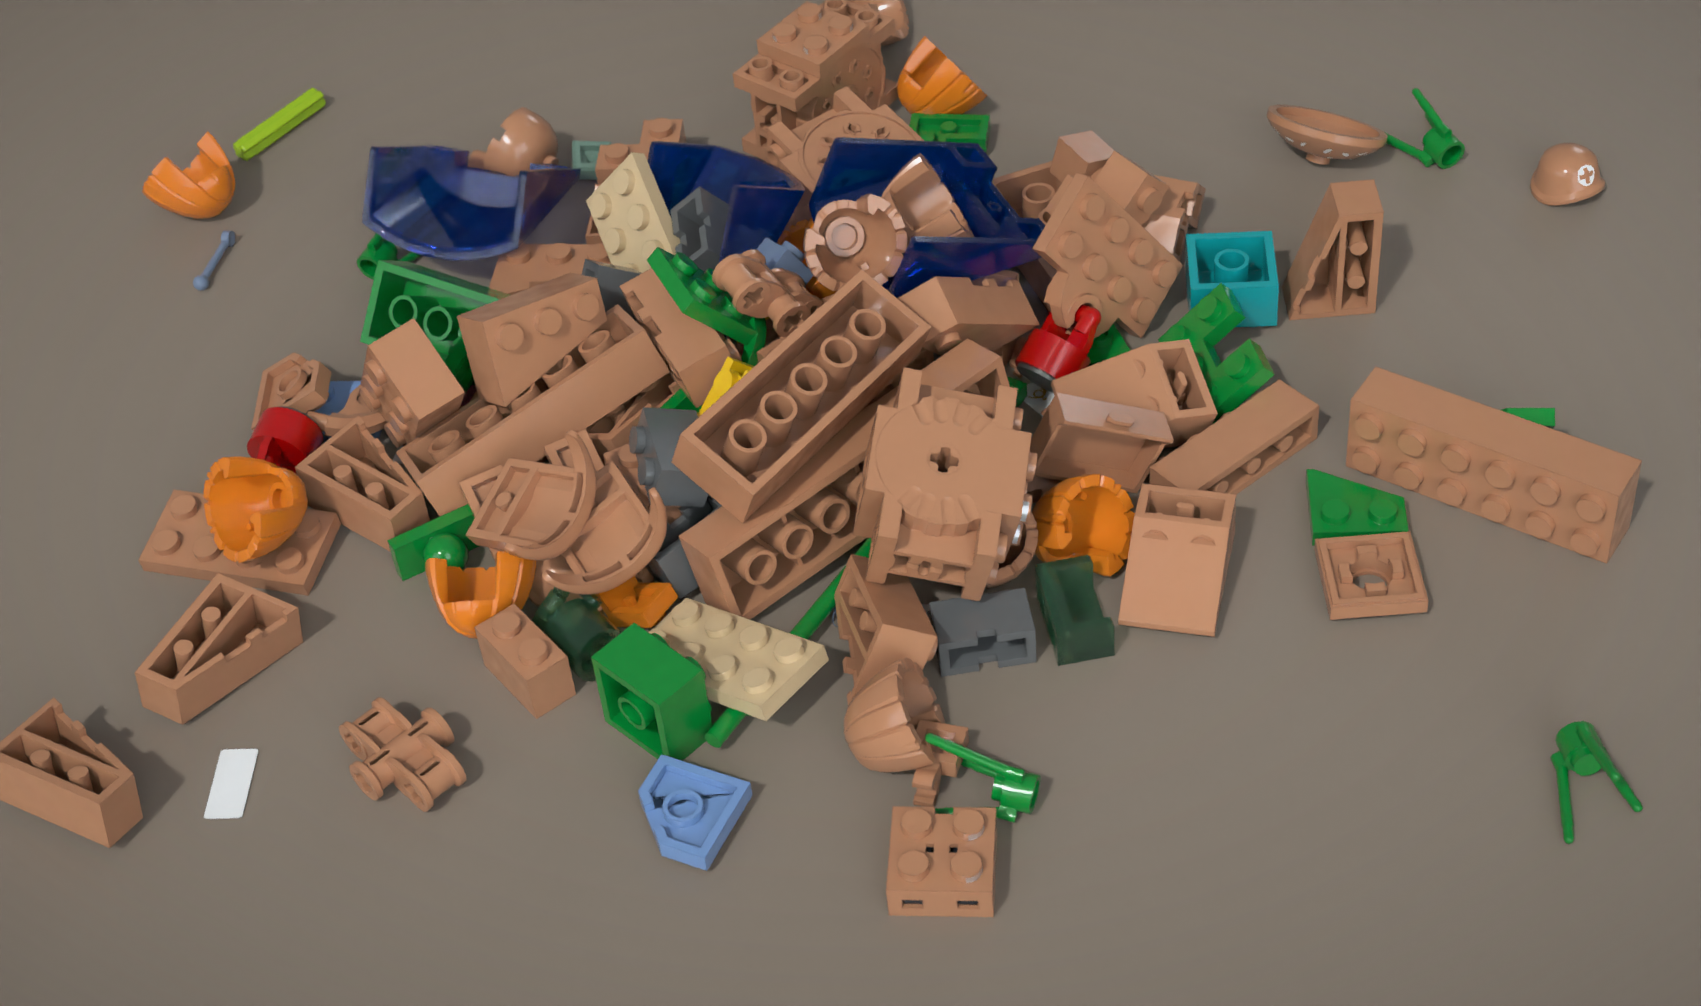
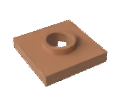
(1382, 555)

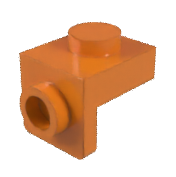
(637, 603)

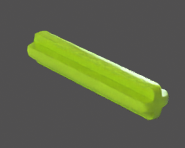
(279, 124)

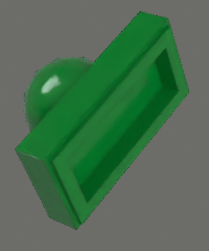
(438, 538)

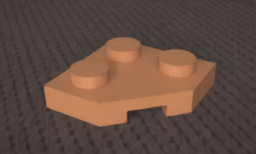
(293, 384)

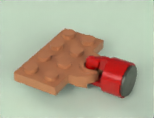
(1103, 276)
(183, 539)

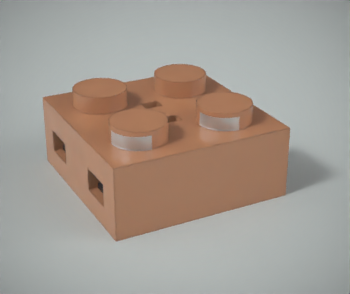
(942, 862)

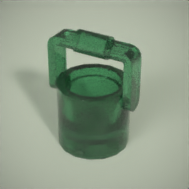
(575, 628)

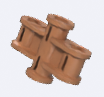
(765, 291)
(402, 754)

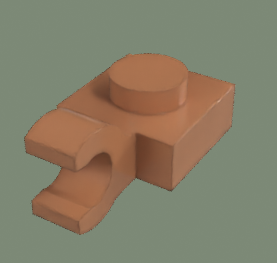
(928, 778)

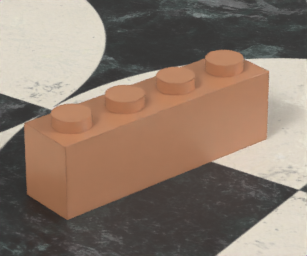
(1242, 443)

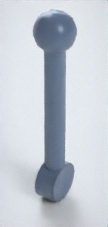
(201, 281)

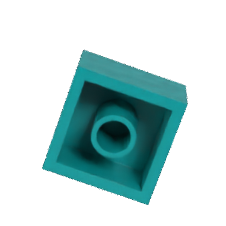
(1241, 263)

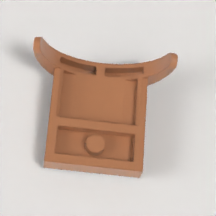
(537, 506)
(616, 538)

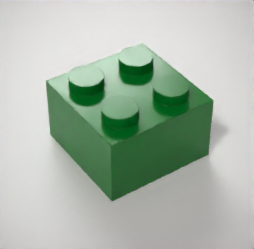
(653, 693)

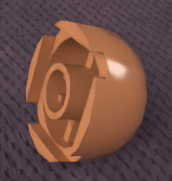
(525, 141)

